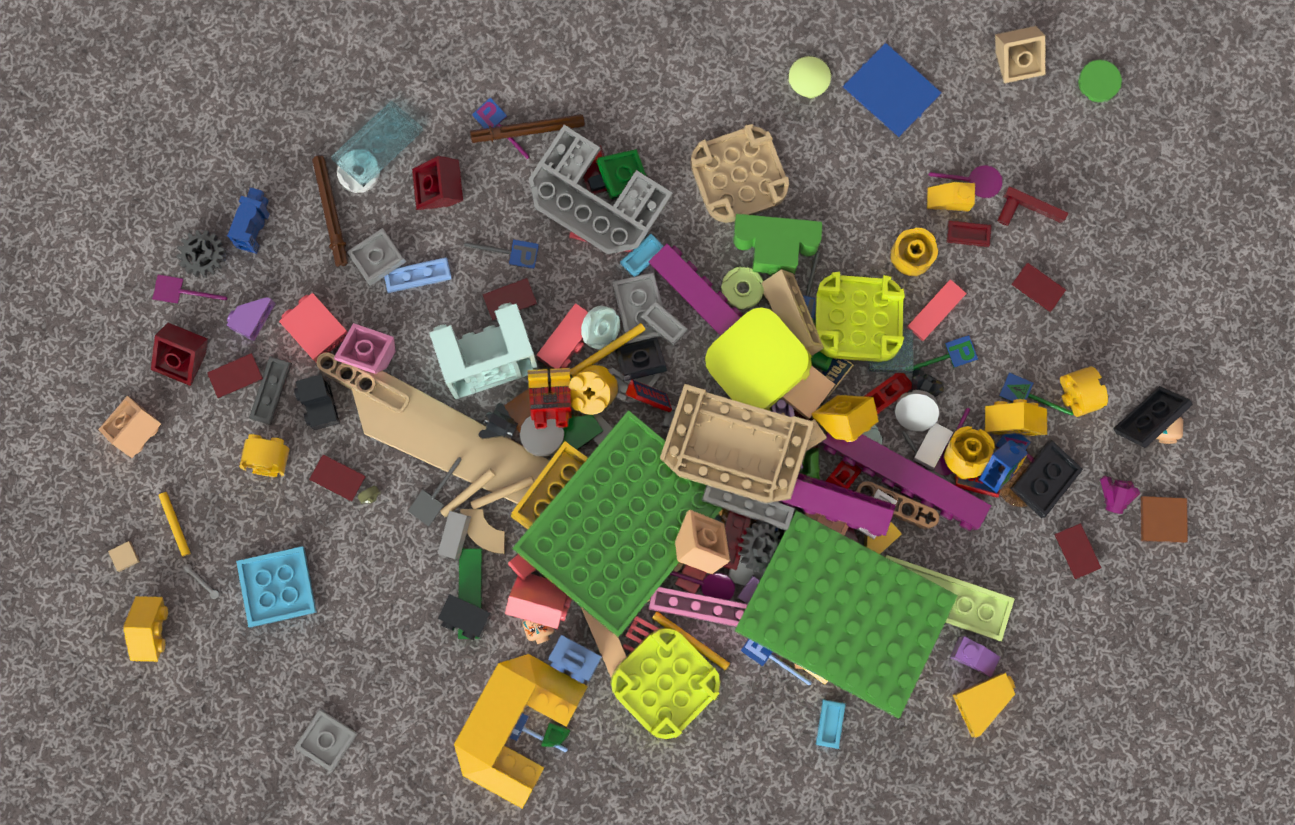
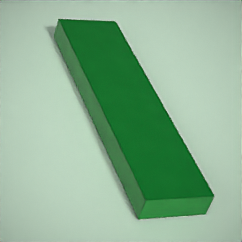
(470, 579)

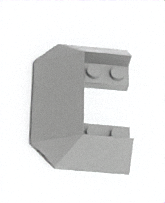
(583, 213)

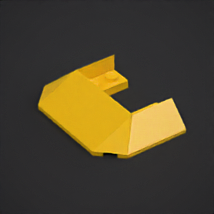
(508, 692)

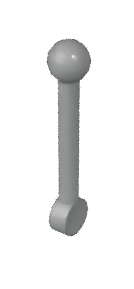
(214, 594)

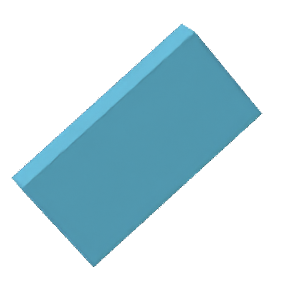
(638, 258)
(830, 724)

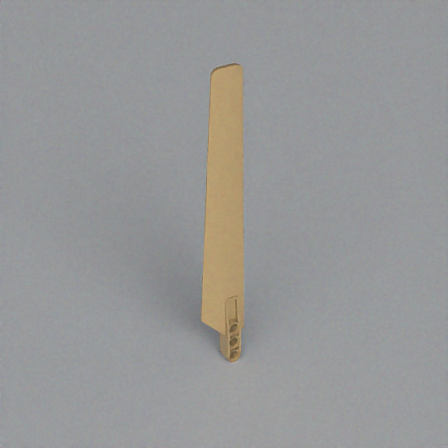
(434, 431)

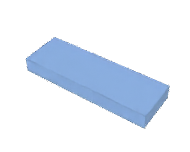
(418, 275)

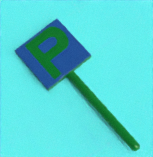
(959, 351)

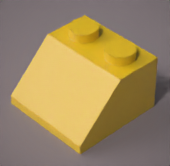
(847, 416)

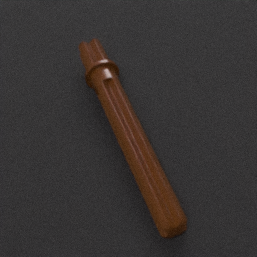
(526, 128)
(330, 212)

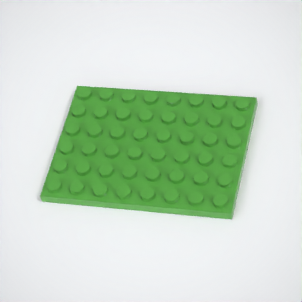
(615, 526)
(846, 614)

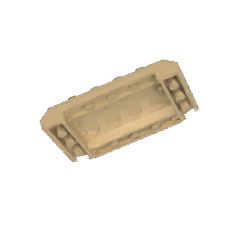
(736, 446)

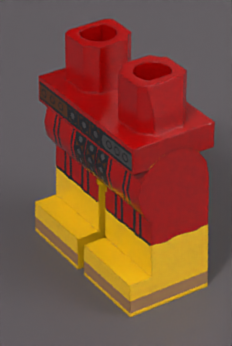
(550, 405)

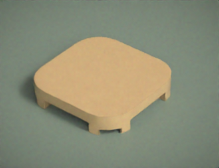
(739, 174)

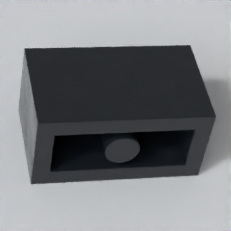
(465, 617)

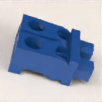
(249, 221)

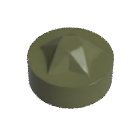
(369, 495)

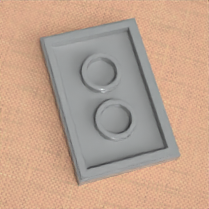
(633, 298)

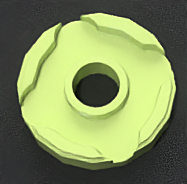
(742, 300)

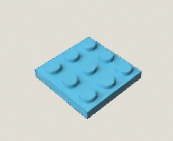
(276, 586)

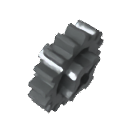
(198, 244)
(759, 546)

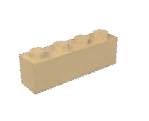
(789, 305)

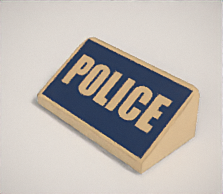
(836, 372)

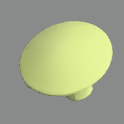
(809, 76)

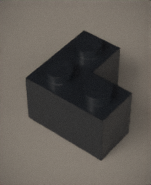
(318, 399)

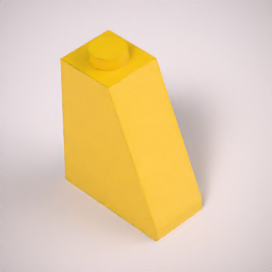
(984, 701)

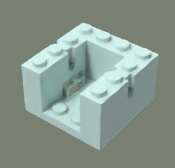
(485, 357)

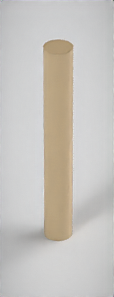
(468, 492)
(502, 492)

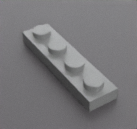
(770, 513)

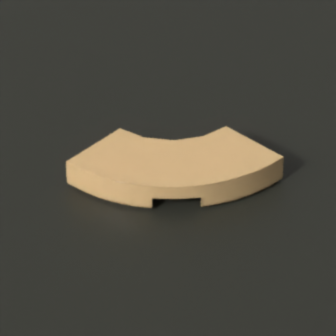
(483, 533)

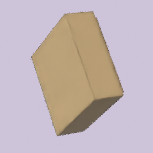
(124, 556)

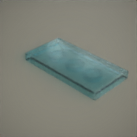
(377, 143)

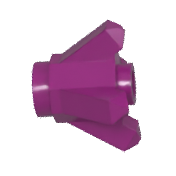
(1118, 494)

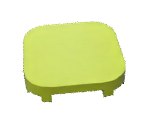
(859, 317)
(758, 359)
(665, 683)

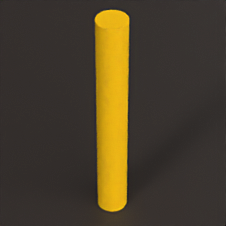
(174, 524)

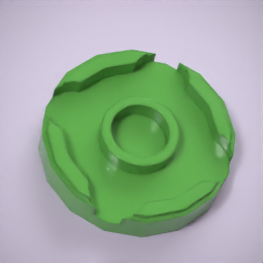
(1100, 80)

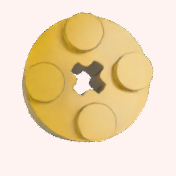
(910, 263)
(587, 381)
(1083, 391)
(969, 452)
(264, 456)

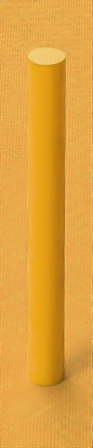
(608, 349)
(700, 647)

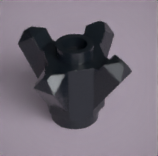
(926, 383)
(498, 424)

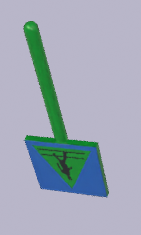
(1020, 388)

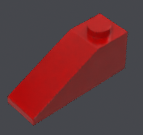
(890, 391)

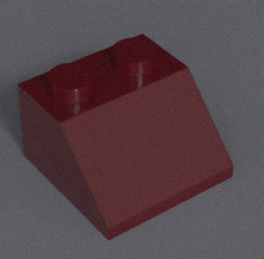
(437, 183)
(178, 353)

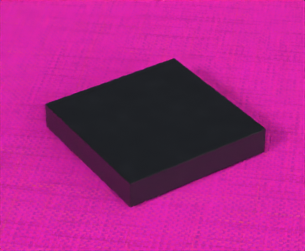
(641, 359)

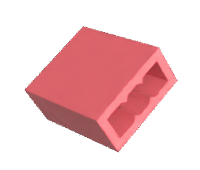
(313, 326)
(538, 601)

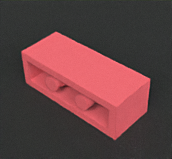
(564, 340)

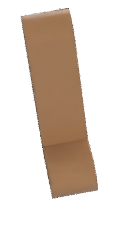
(901, 500)

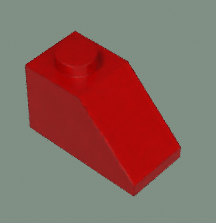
(844, 475)

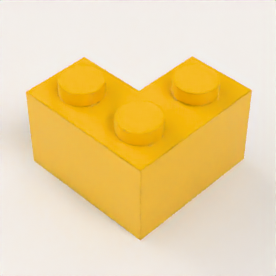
(1016, 417)
(144, 628)

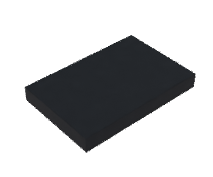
(1152, 416)
(1046, 479)

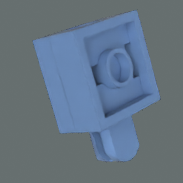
(575, 659)

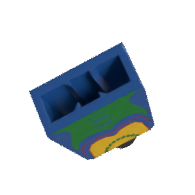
(1009, 455)

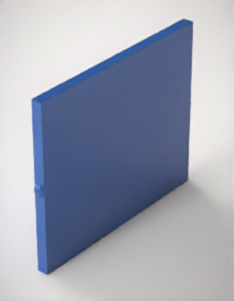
(892, 89)

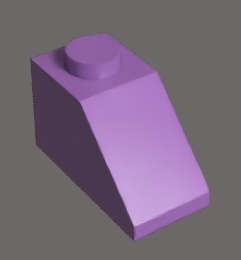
(250, 317)
(975, 656)

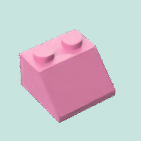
(366, 349)

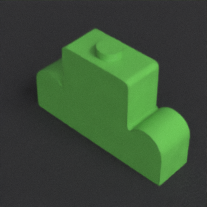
(776, 241)

